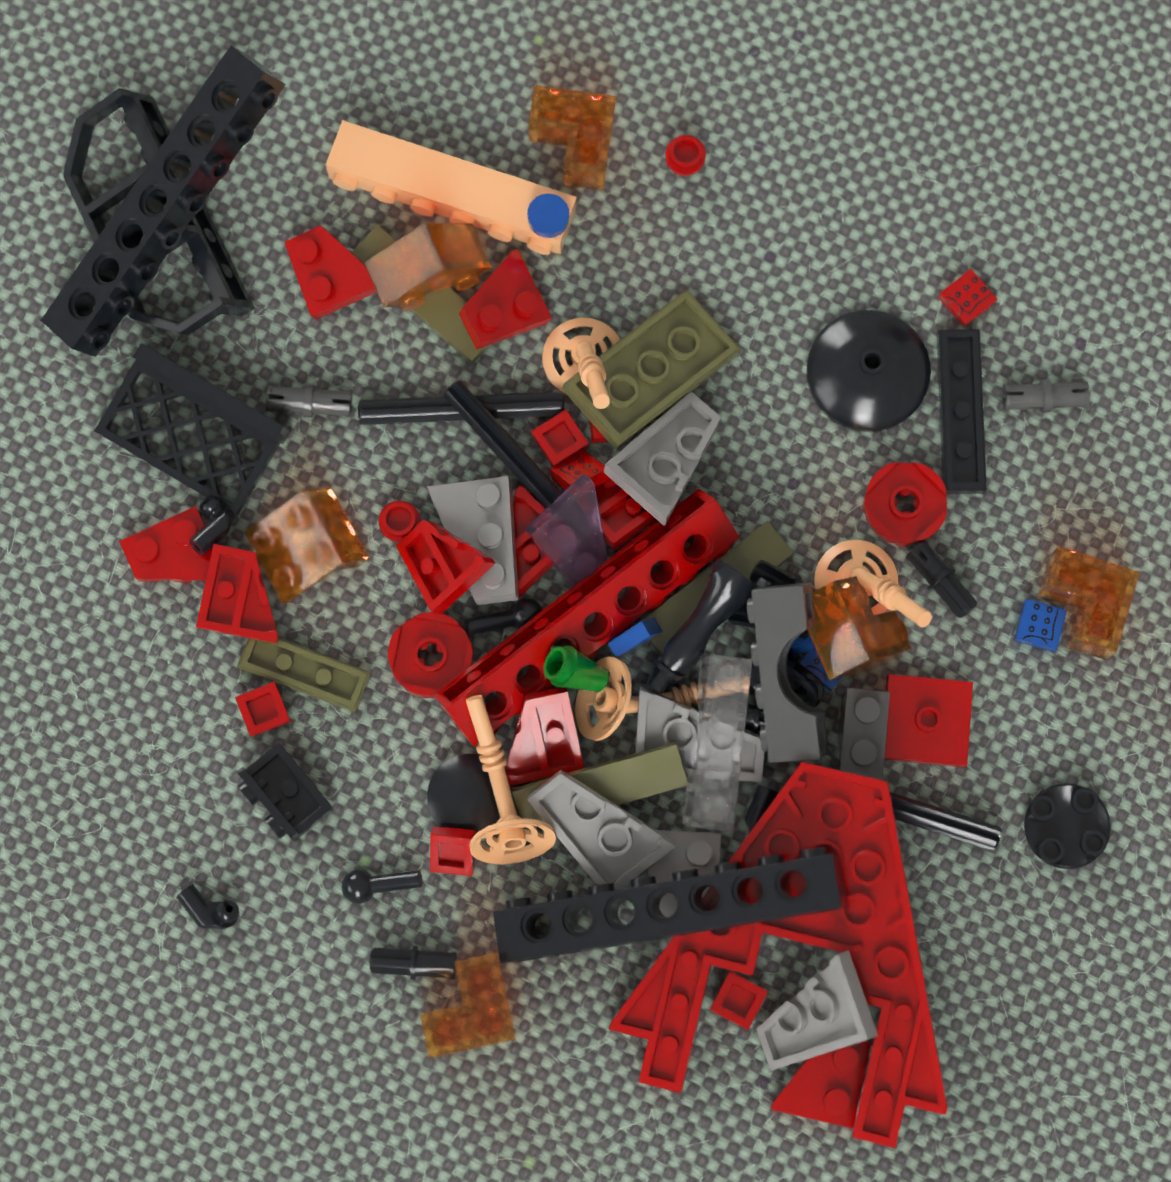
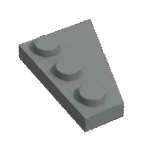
(664, 456)
(597, 832)
(819, 1018)

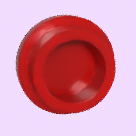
(685, 155)
(398, 520)

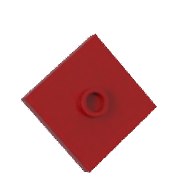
(928, 720)

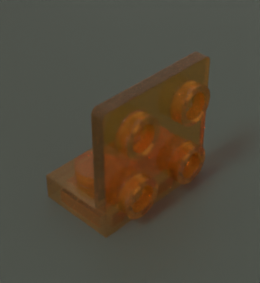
(305, 542)

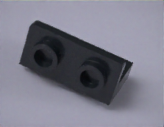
(285, 792)

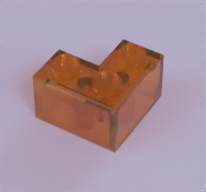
(582, 124)
(427, 261)
(1099, 593)
(849, 634)
(480, 1020)

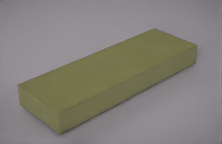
(306, 672)

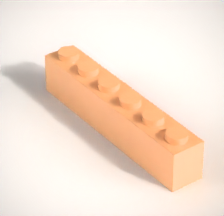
(440, 185)

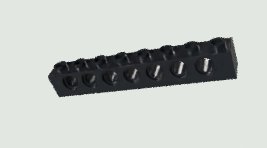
(163, 181)
(520, 942)

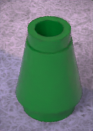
(573, 670)

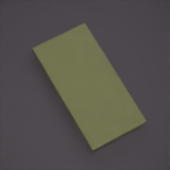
(655, 368)

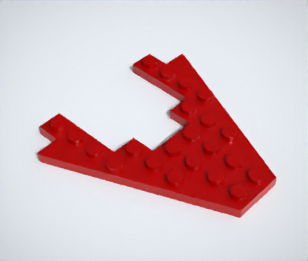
(853, 820)

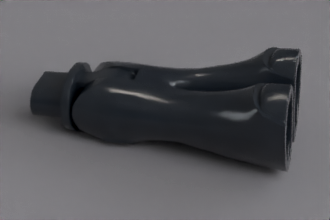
(722, 597)

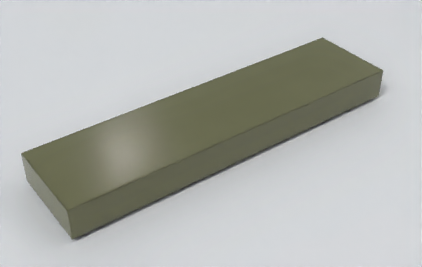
(440, 308)
(759, 545)
(621, 778)

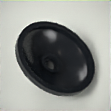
(865, 396)

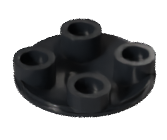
(462, 794)
(1067, 826)

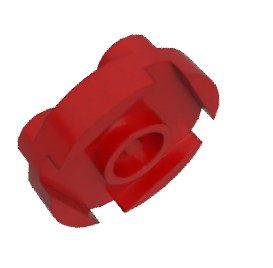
(929, 503)
(416, 636)

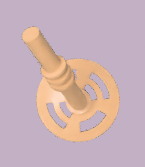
(582, 357)
(882, 587)
(615, 702)
(512, 838)

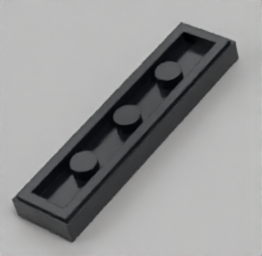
(961, 411)

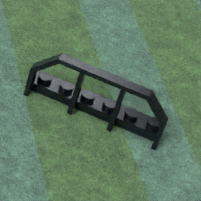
(208, 250)

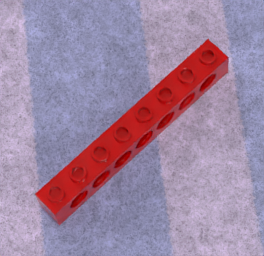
(596, 594)

